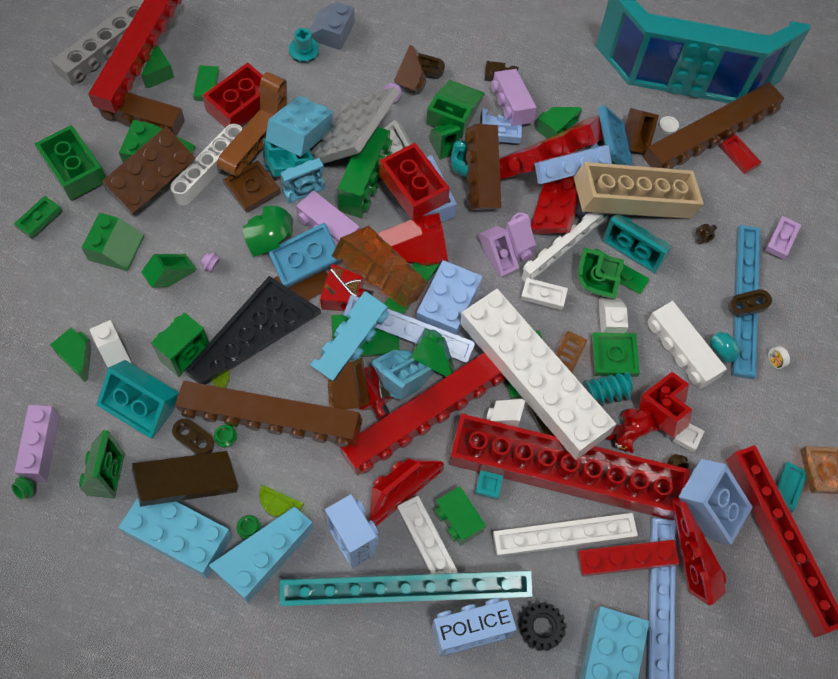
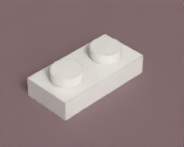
(544, 294)

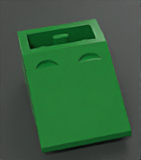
(454, 105)

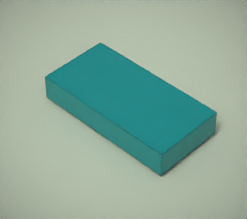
(791, 484)

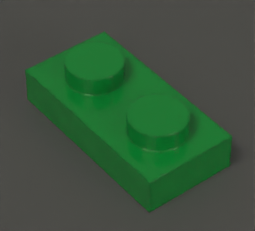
(37, 217)

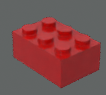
(235, 97)
(414, 181)

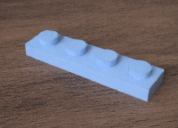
(569, 164)

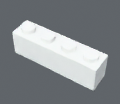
(686, 345)

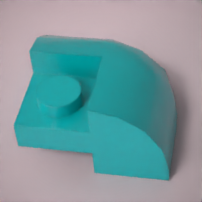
(279, 159)

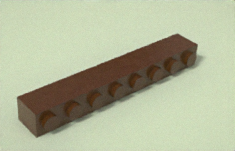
(714, 128)
(269, 413)

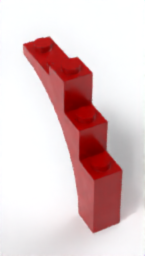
(579, 136)

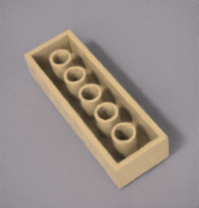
(637, 190)

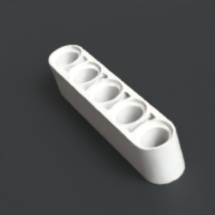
(202, 167)

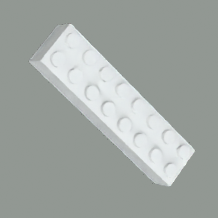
(537, 374)

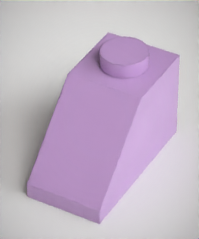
(521, 238)
(499, 250)

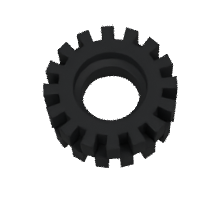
(556, 620)

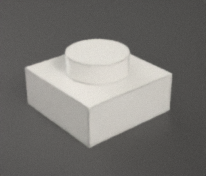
(689, 438)

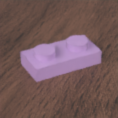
(783, 237)

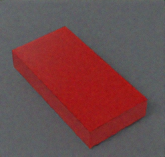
(740, 154)

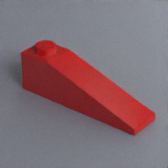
(418, 240)
(702, 570)

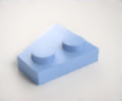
(506, 132)

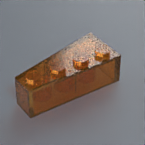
(380, 265)

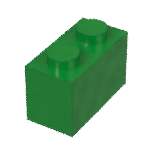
(459, 516)

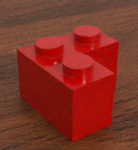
(667, 404)

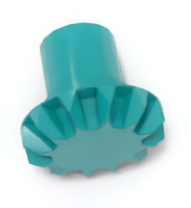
(303, 46)

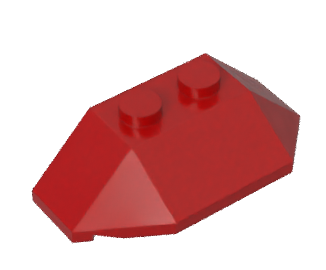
(401, 485)

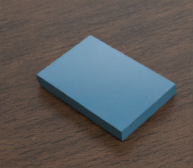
(615, 136)
(304, 255)

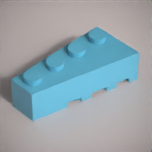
(351, 336)
(262, 554)

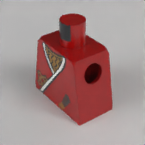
(339, 287)
(377, 394)

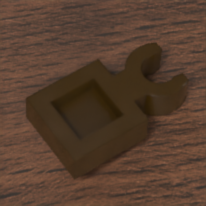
(492, 67)

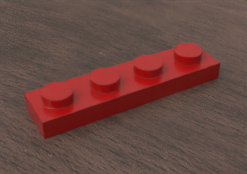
(628, 558)

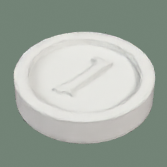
(668, 125)

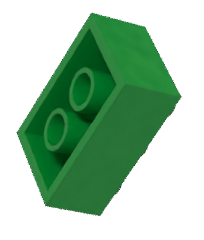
(70, 162)

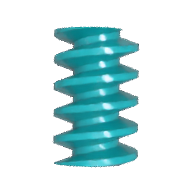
(610, 387)

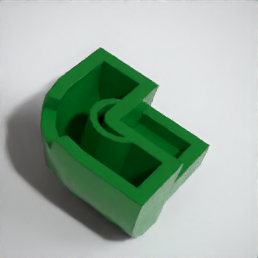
(267, 230)
(599, 273)

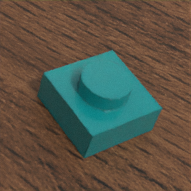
(489, 485)

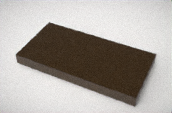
(183, 478)

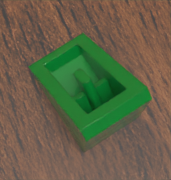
(156, 69)

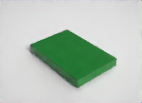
(380, 344)

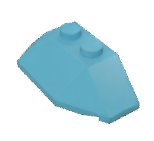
(401, 373)

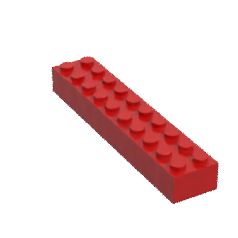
(546, 463)

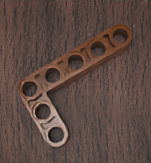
(250, 139)

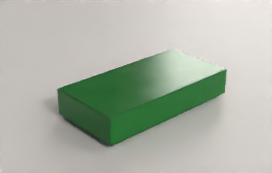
(206, 79)

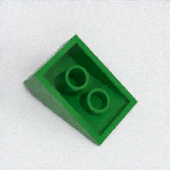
(140, 134)
(102, 467)

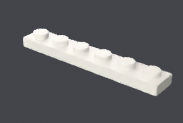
(563, 244)
(564, 534)

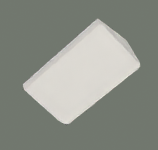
(398, 135)

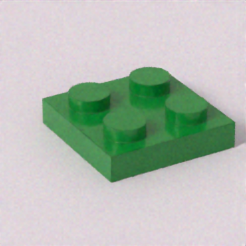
(615, 354)

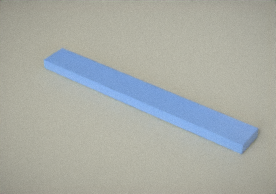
(661, 608)

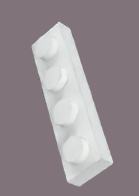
(426, 537)

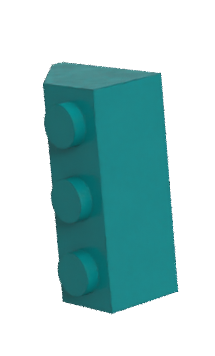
(636, 243)
(137, 398)

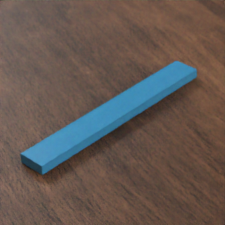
(746, 280)

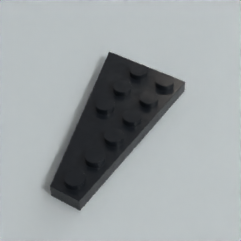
(258, 323)

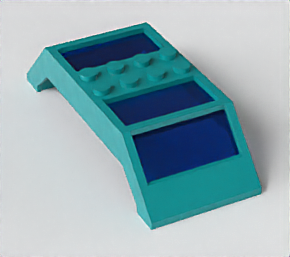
(693, 55)

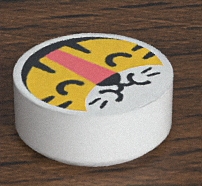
(779, 357)

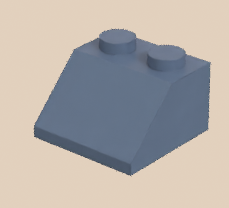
(333, 25)

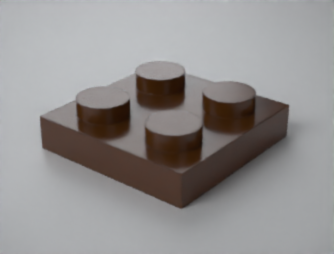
(252, 186)

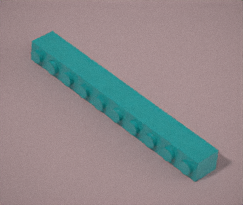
(405, 588)

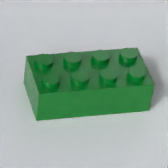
(363, 174)

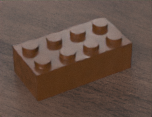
(148, 170)

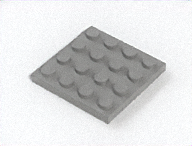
(354, 126)

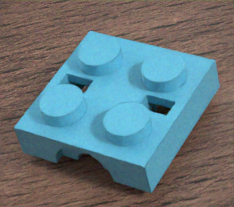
(302, 180)

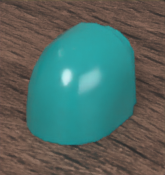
(724, 347)

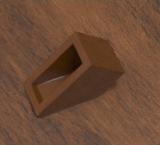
(411, 72)
(640, 129)
(350, 387)

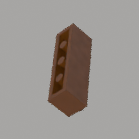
(148, 111)
(483, 167)

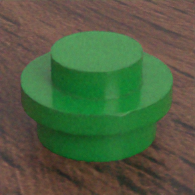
(225, 436)
(23, 488)
(248, 526)

